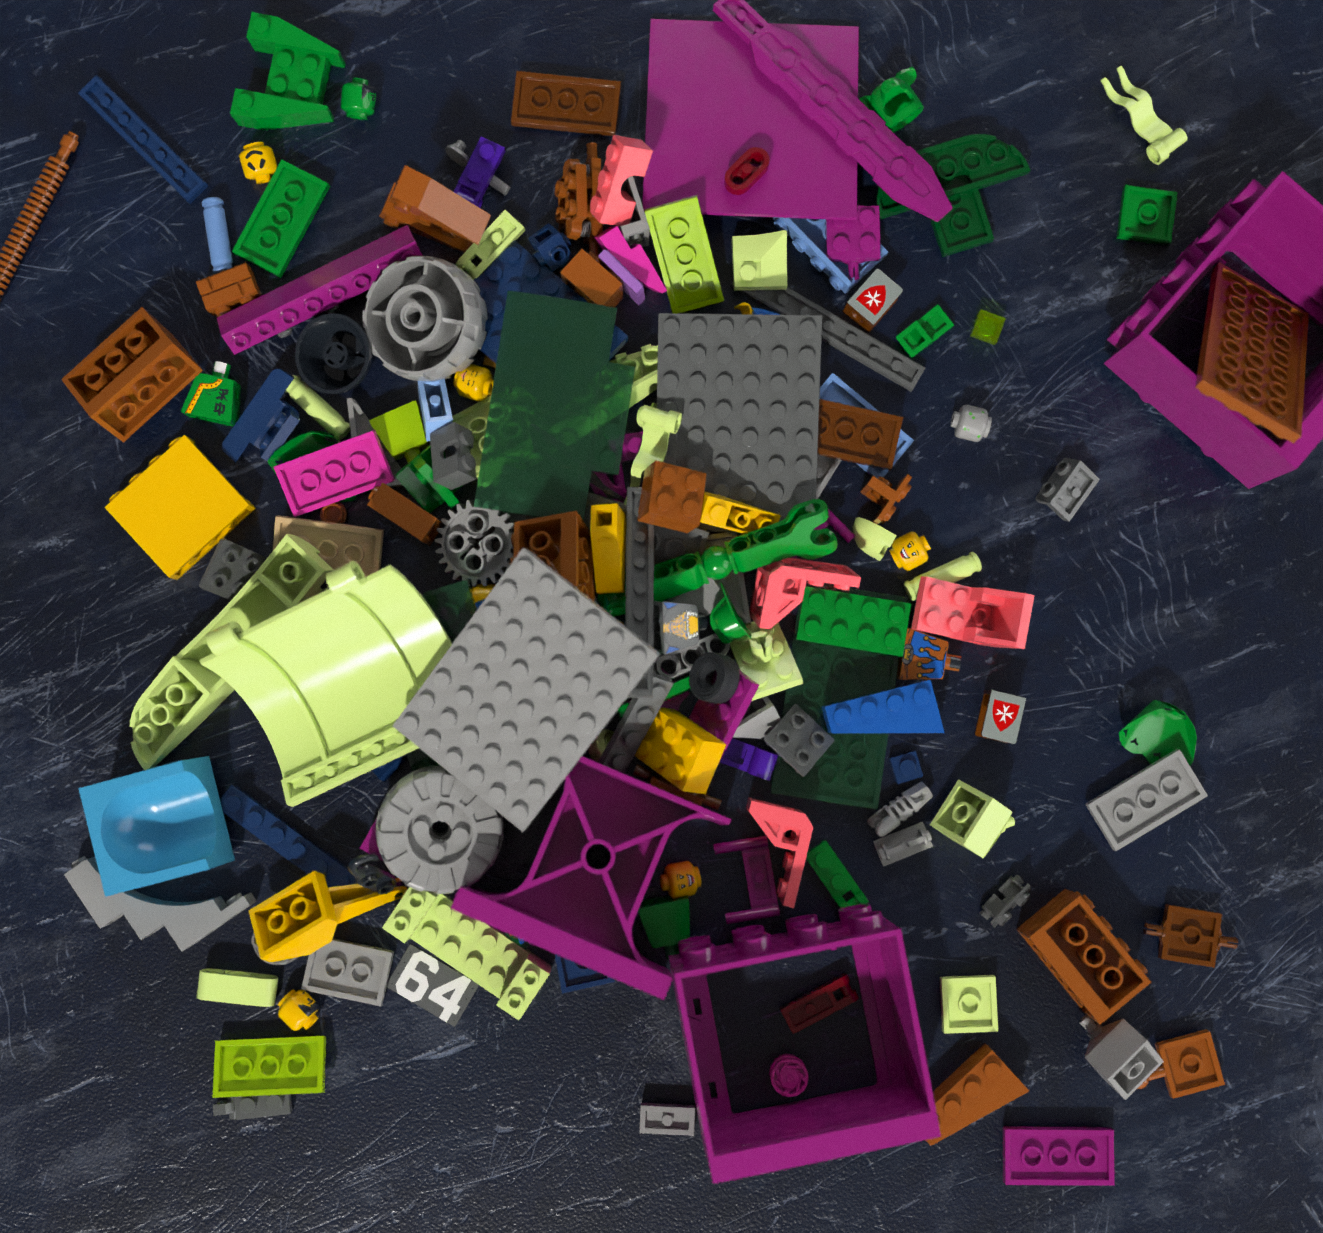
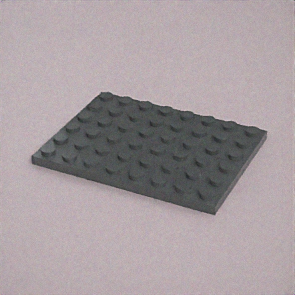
(744, 403)

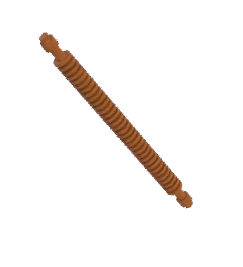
(68, 144)

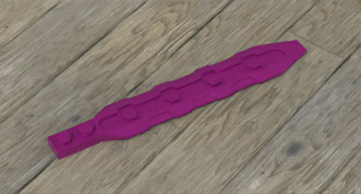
(840, 113)

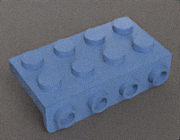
(810, 237)

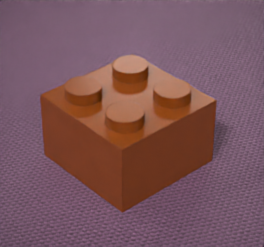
(592, 280)
(672, 497)

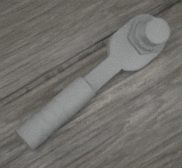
(457, 154)

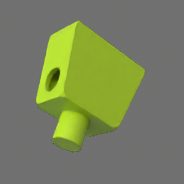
(402, 431)

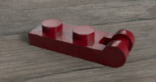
(818, 1003)

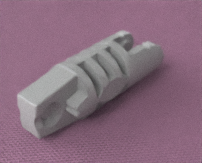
(899, 809)

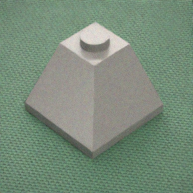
(758, 719)

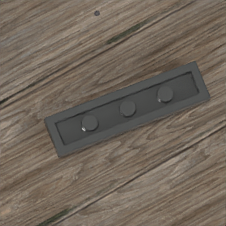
(634, 726)

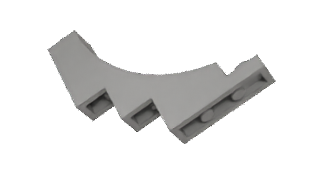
(183, 920)

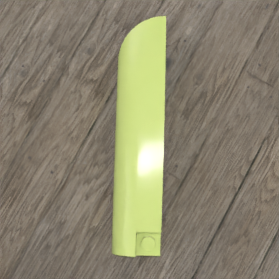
(189, 691)

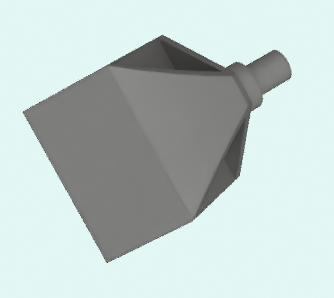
(1120, 1055)

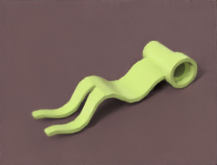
(1144, 120)
(654, 440)

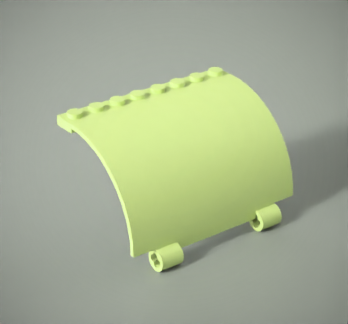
(334, 675)

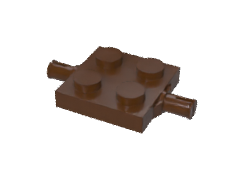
(661, 783)
(1190, 935)

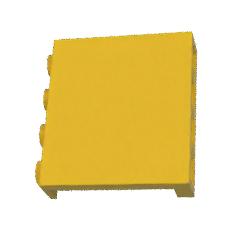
(179, 507)

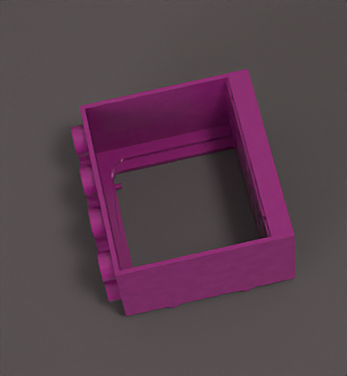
(1281, 239)
(828, 1126)

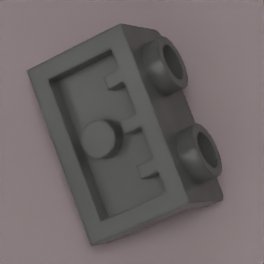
(1067, 488)

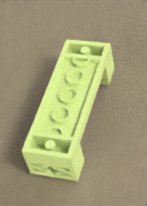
(470, 948)

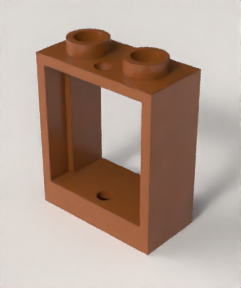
(404, 513)

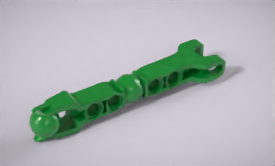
(743, 553)

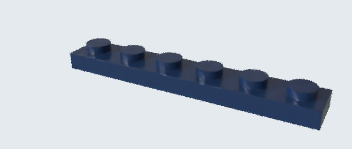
(283, 837)

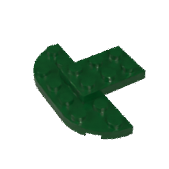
(962, 169)

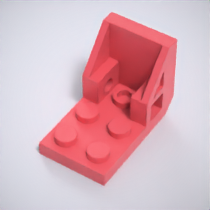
(782, 586)
(973, 613)
(775, 822)

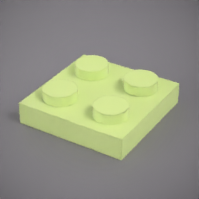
(968, 1004)

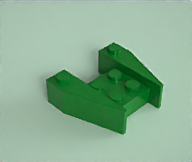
(295, 77)

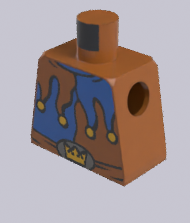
(925, 658)

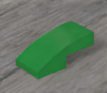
(925, 331)

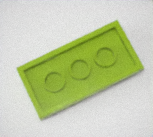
(684, 254)
(269, 1066)

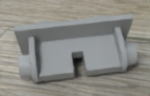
(903, 843)

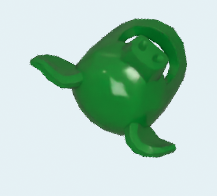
(895, 100)

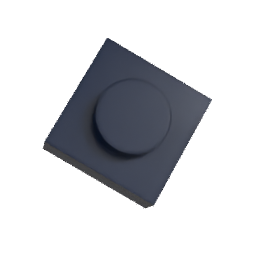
(906, 767)

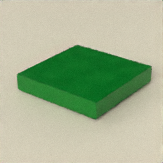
(1147, 215)

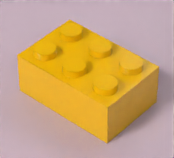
(681, 751)

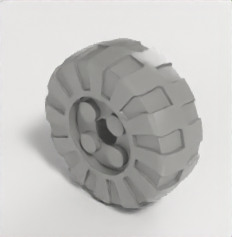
(425, 318)
(433, 858)

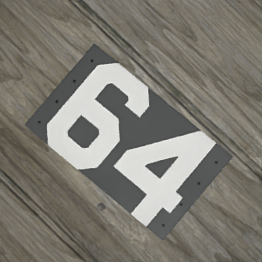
(432, 985)

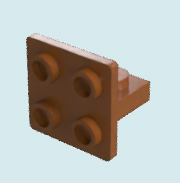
(881, 493)

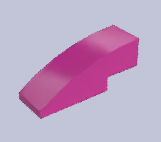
(631, 257)

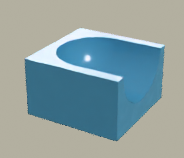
(156, 825)

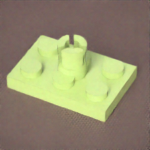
(766, 660)

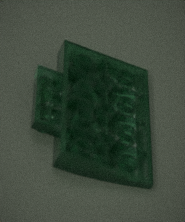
(552, 407)

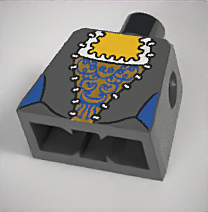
(676, 626)

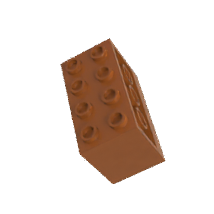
(131, 375)
(562, 544)
(1084, 954)

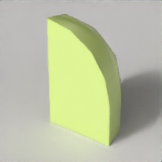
(872, 538)

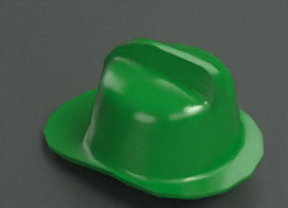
(726, 621)

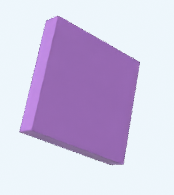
(630, 284)

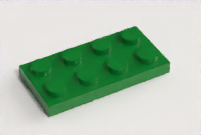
(281, 218)
(853, 621)

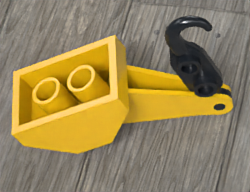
(308, 911)

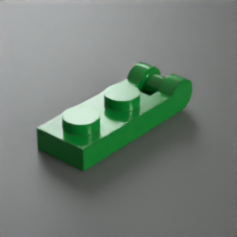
(834, 875)

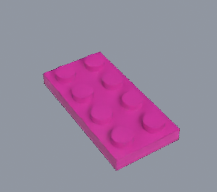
(334, 473)

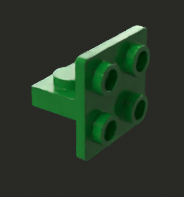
(418, 480)

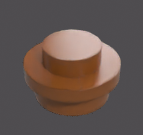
(334, 513)

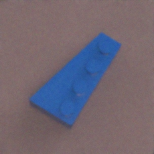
(895, 710)

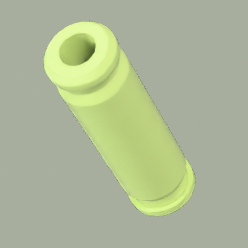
(318, 408)
(950, 572)

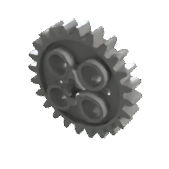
(463, 524)

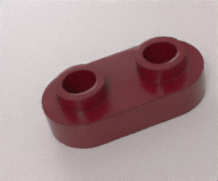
(745, 172)

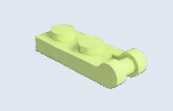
(492, 244)

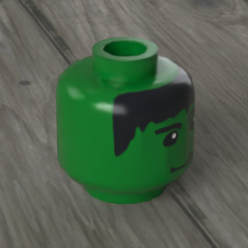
(358, 99)

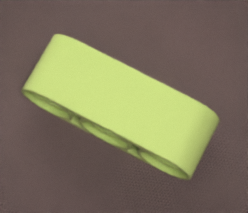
(237, 987)

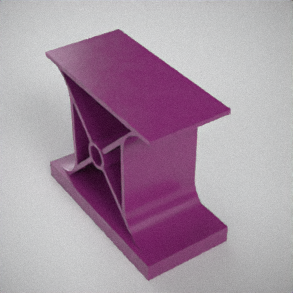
(584, 908)

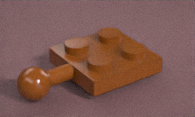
(1188, 1064)

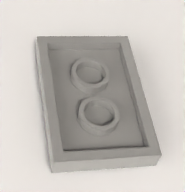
(349, 971)

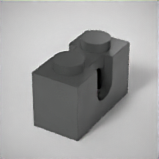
(459, 464)

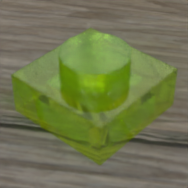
(987, 327)

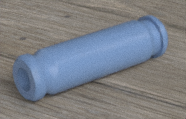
(217, 234)

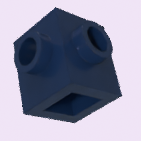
(551, 247)

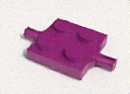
(854, 240)

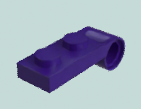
(479, 171)
(750, 759)

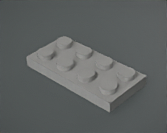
(1146, 799)

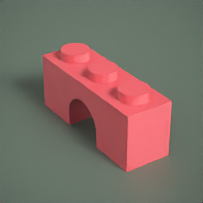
(623, 159)

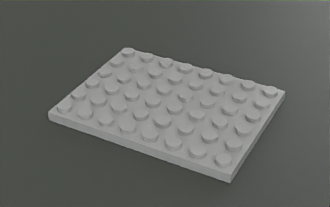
(525, 689)

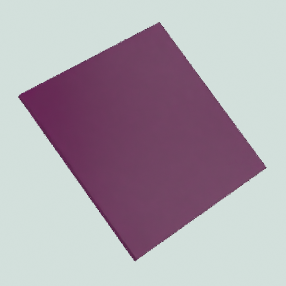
(715, 105)

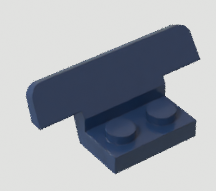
(265, 420)

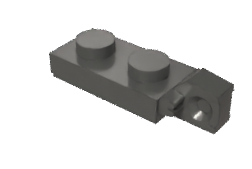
(253, 1106)

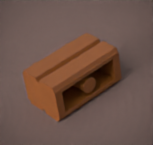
(228, 289)

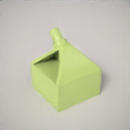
(972, 818)

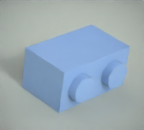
(434, 406)

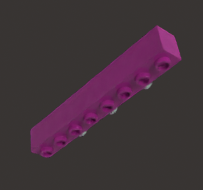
(314, 292)

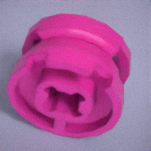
(788, 1075)

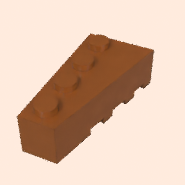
(974, 1091)

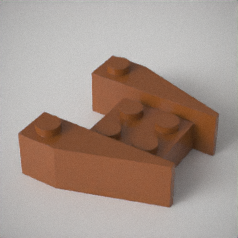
(433, 211)

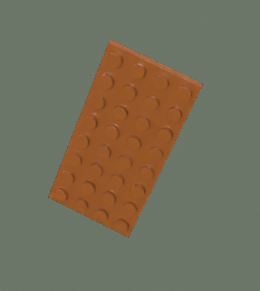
(1254, 353)

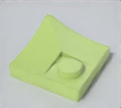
(760, 261)

